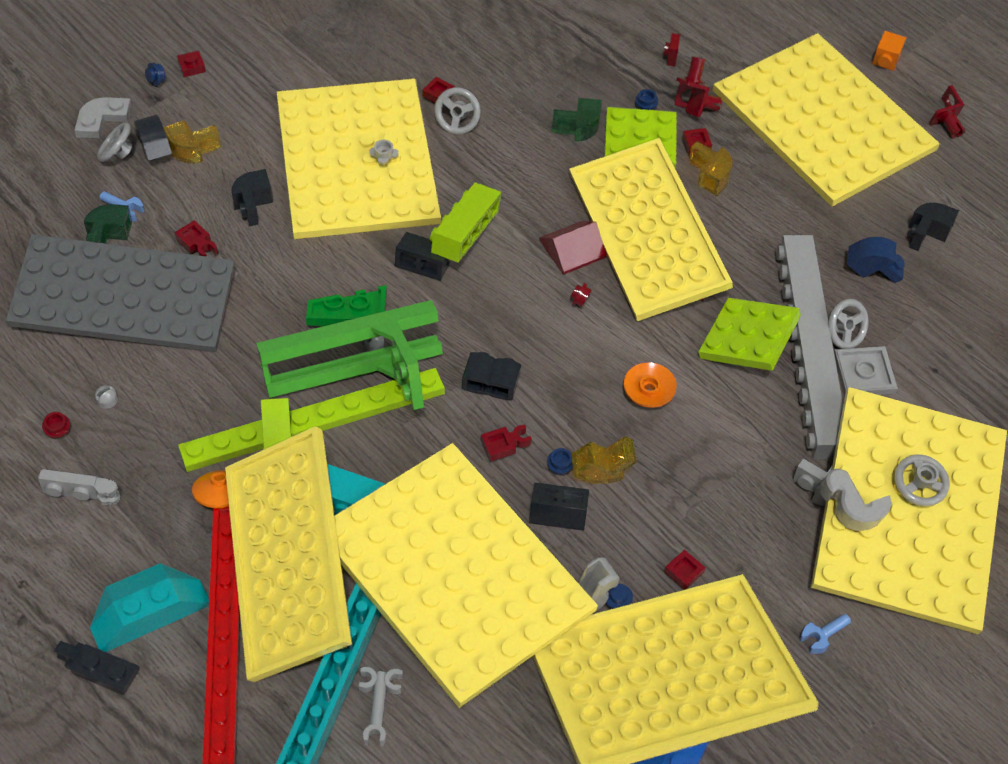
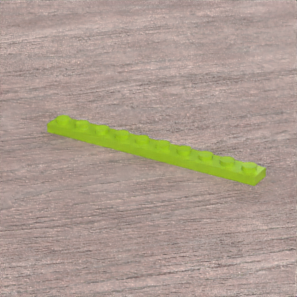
(323, 415)

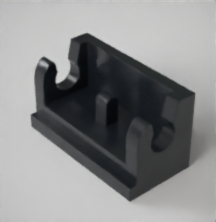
(415, 255)
(559, 506)

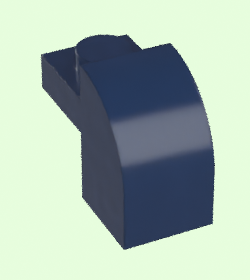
(874, 255)

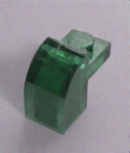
(582, 123)
(108, 222)

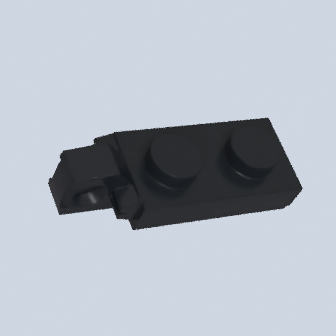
(97, 666)

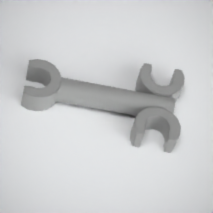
(379, 682)

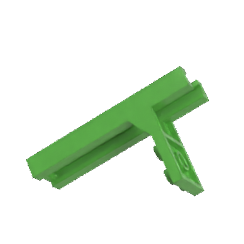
(395, 361)

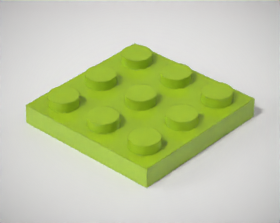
(637, 126)
(750, 333)

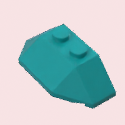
(145, 604)

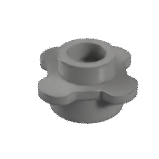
(383, 151)

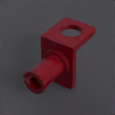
(694, 74)
(699, 98)
(949, 114)

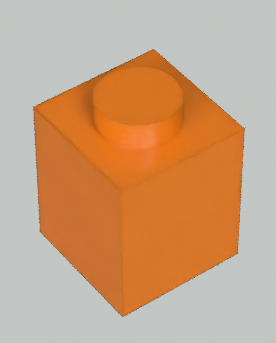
(889, 50)

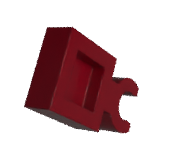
(194, 238)
(502, 443)

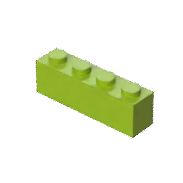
(465, 222)

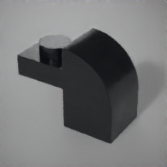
(152, 137)
(251, 191)
(931, 220)

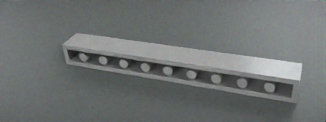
(812, 344)

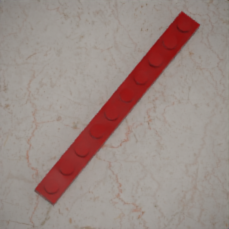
(222, 647)

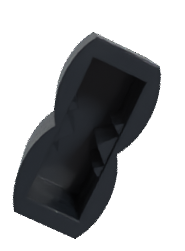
(491, 375)

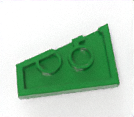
(338, 309)

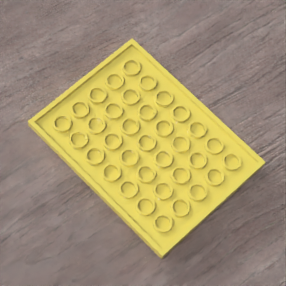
(825, 119)
(328, 162)
(918, 557)
(458, 573)
(671, 674)

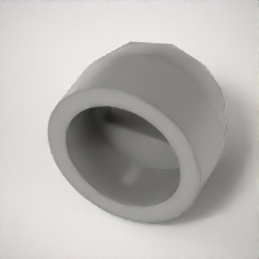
(374, 344)
(106, 397)

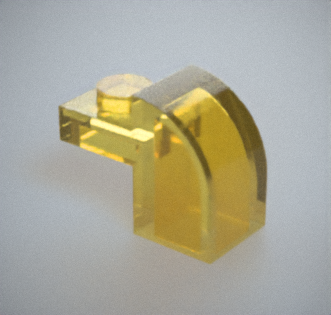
(190, 145)
(713, 166)
(603, 465)

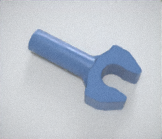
(134, 203)
(823, 633)

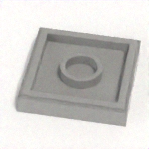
(865, 370)

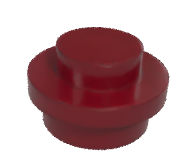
(580, 294)
(55, 425)

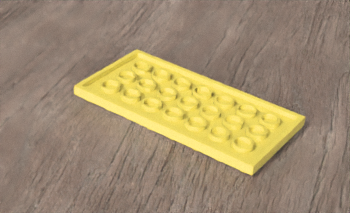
(650, 229)
(286, 556)

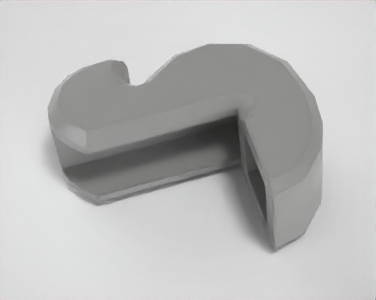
(849, 505)
(598, 579)

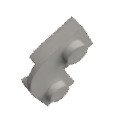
(96, 111)

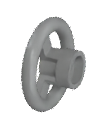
(465, 107)
(115, 143)
(844, 324)
(925, 467)

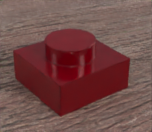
(671, 49)
(191, 63)
(435, 89)
(701, 135)
(684, 569)

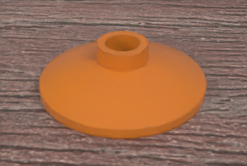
(653, 377)
(211, 489)

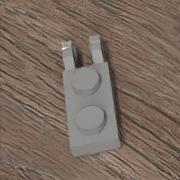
(79, 486)

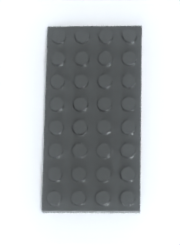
(121, 293)

